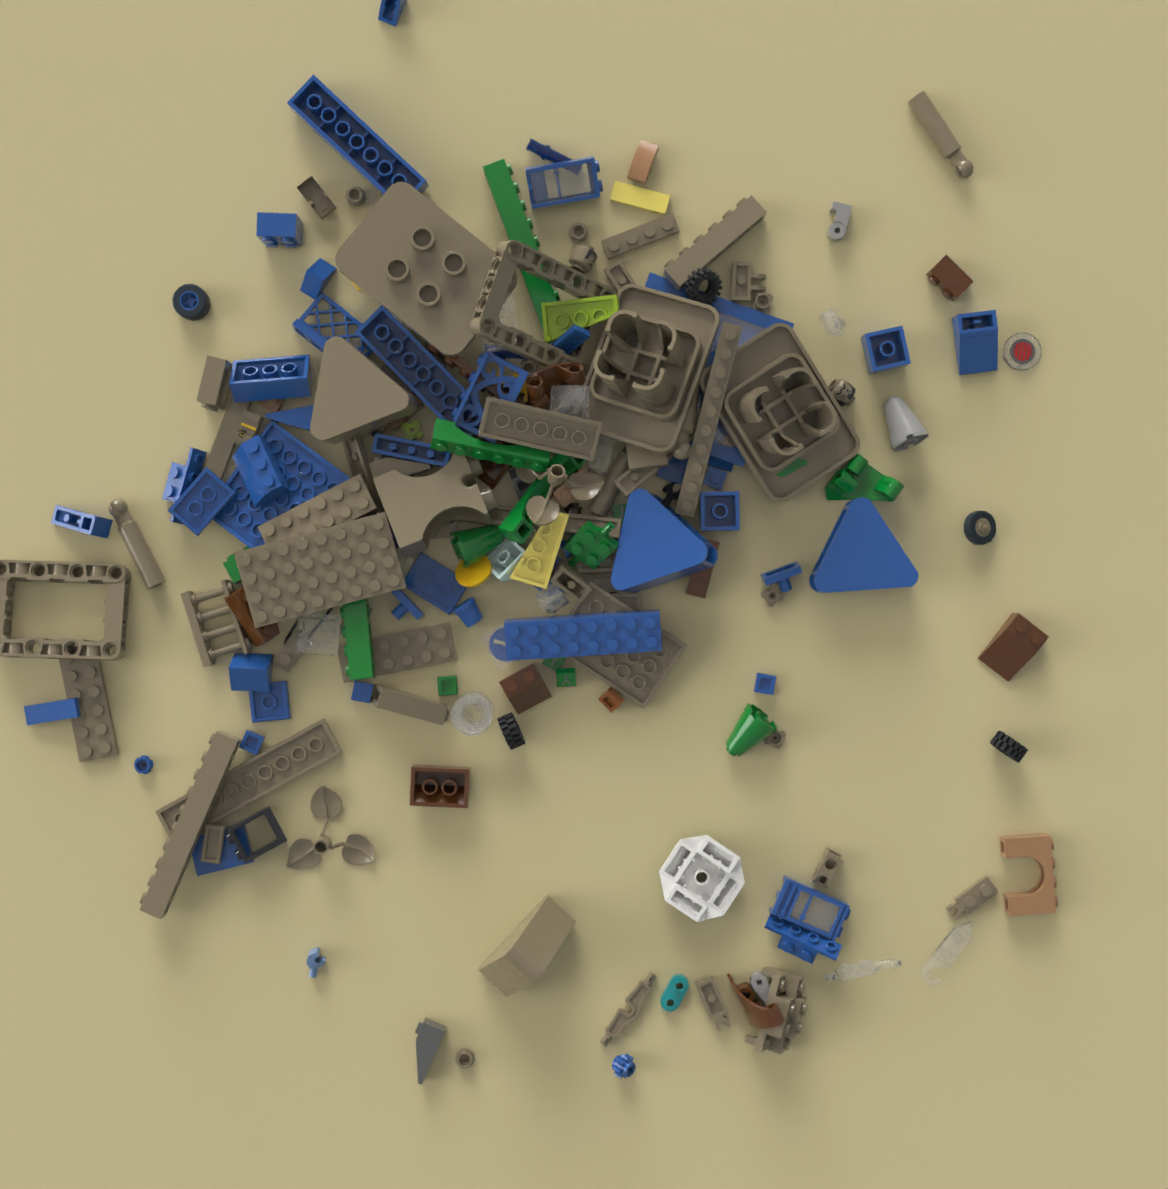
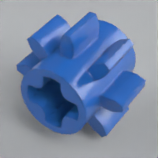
(623, 1066)

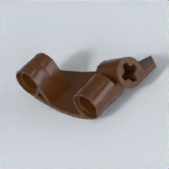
(540, 383)
(758, 1016)

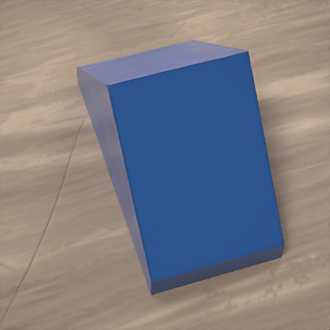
(391, 11)
(317, 278)

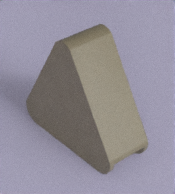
(354, 395)
(528, 948)

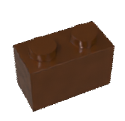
(949, 278)

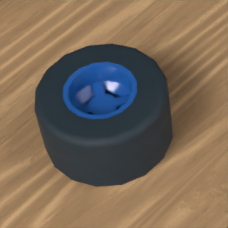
(186, 297)

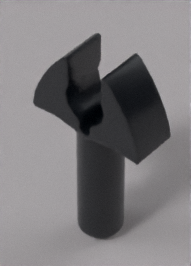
(669, 494)

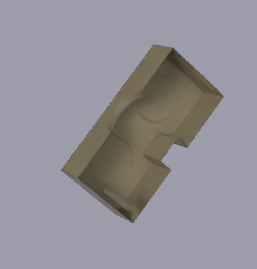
(321, 202)

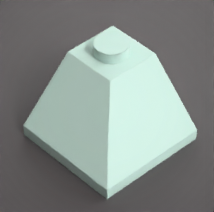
(505, 558)

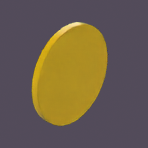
(474, 574)

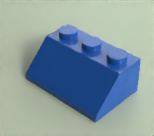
(259, 470)

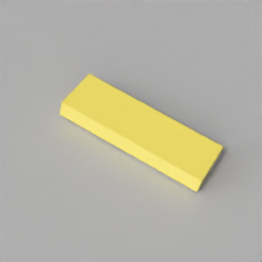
(640, 198)

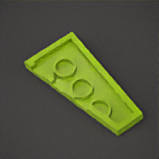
(583, 312)

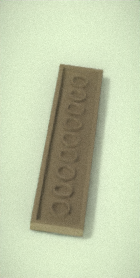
(264, 772)

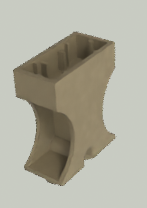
(424, 504)

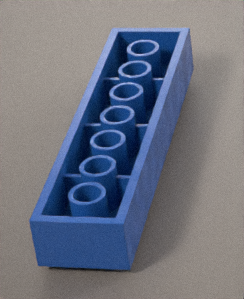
(352, 138)
(414, 365)
(583, 634)

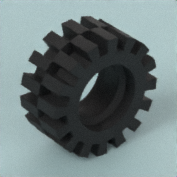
(695, 281)
(511, 730)
(1008, 746)

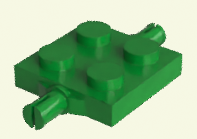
(591, 544)

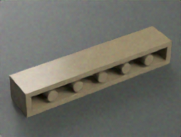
(715, 242)

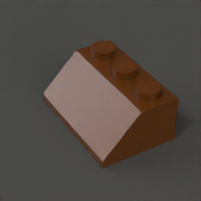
(440, 786)

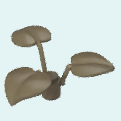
(541, 510)
(306, 855)

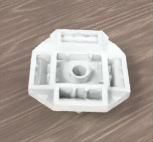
(701, 898)

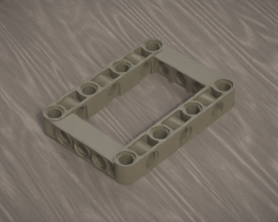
(554, 273)
(66, 572)

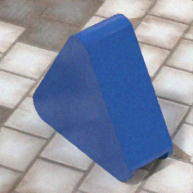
(657, 546)
(861, 554)

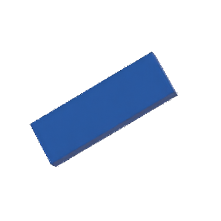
(52, 711)

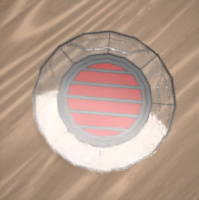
(1021, 351)

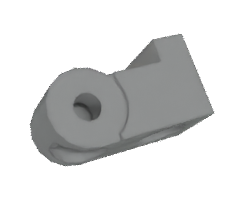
(840, 220)
(760, 984)

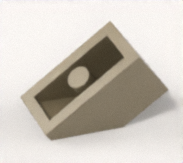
(570, 581)

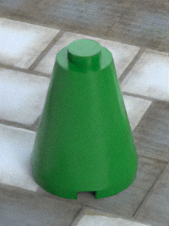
(475, 543)
(749, 730)

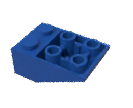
(976, 342)

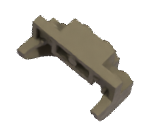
(791, 1006)

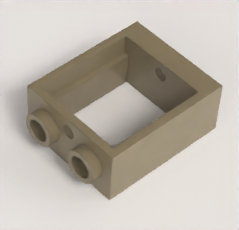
(215, 383)

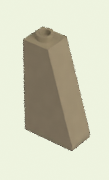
(409, 704)

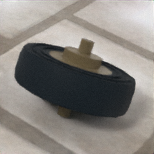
(979, 527)

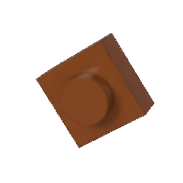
(611, 699)

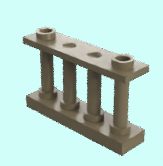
(203, 637)

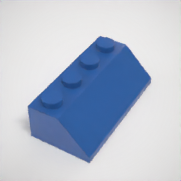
(271, 378)

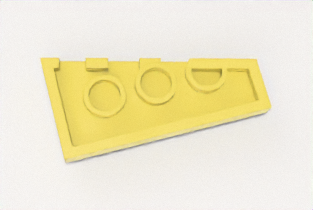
(539, 557)

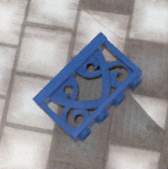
(514, 383)

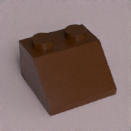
(525, 688)

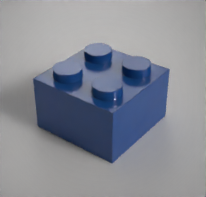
(279, 229)
(885, 350)
(719, 511)

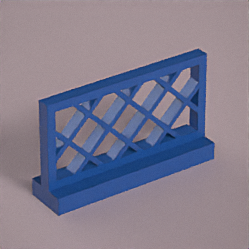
(314, 337)

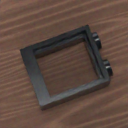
(240, 852)

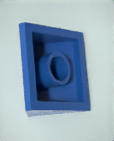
(251, 672)

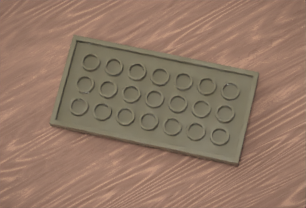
(320, 569)

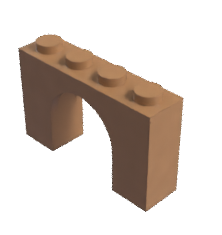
(1041, 897)

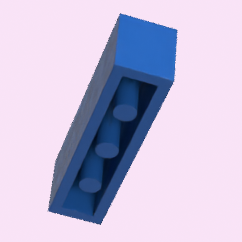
(409, 450)

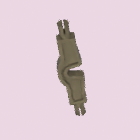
(623, 1017)

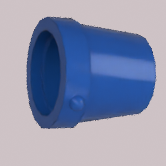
(468, 612)

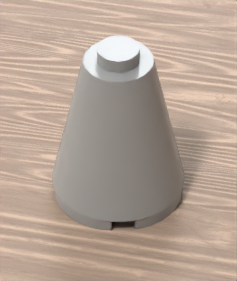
(903, 425)

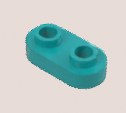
(674, 993)

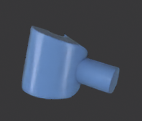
(314, 962)

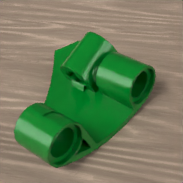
(862, 480)

